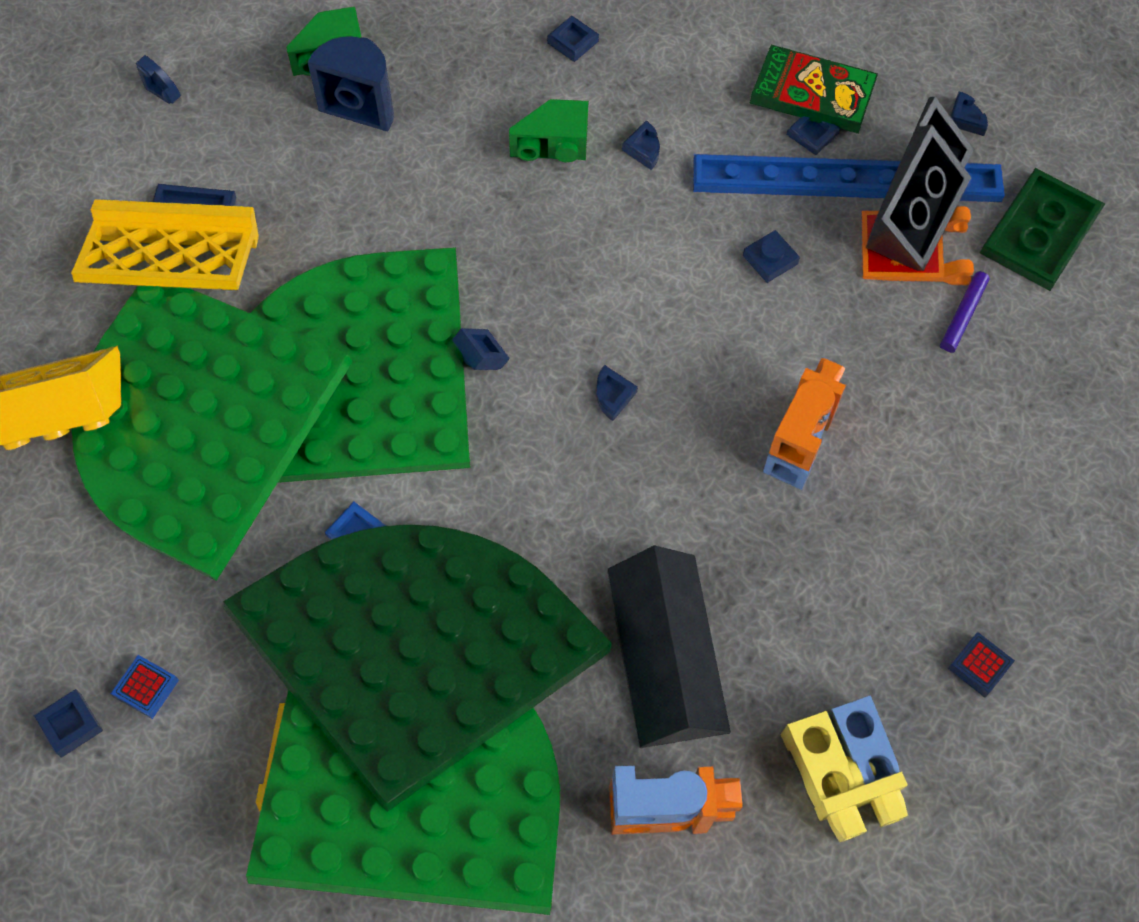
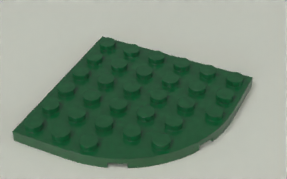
(414, 645)

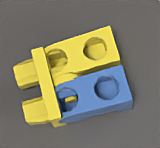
(847, 766)

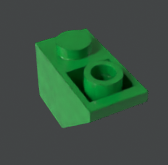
(322, 28)
(552, 132)

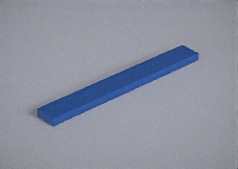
(822, 177)

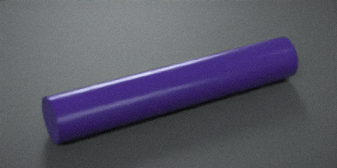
(964, 312)

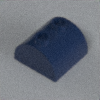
(352, 81)

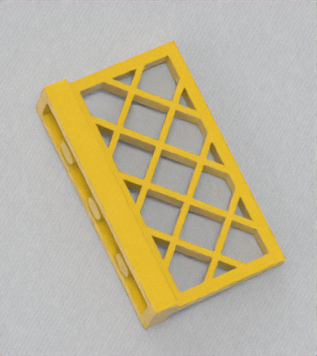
(167, 228)

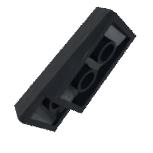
(923, 190)
(667, 648)

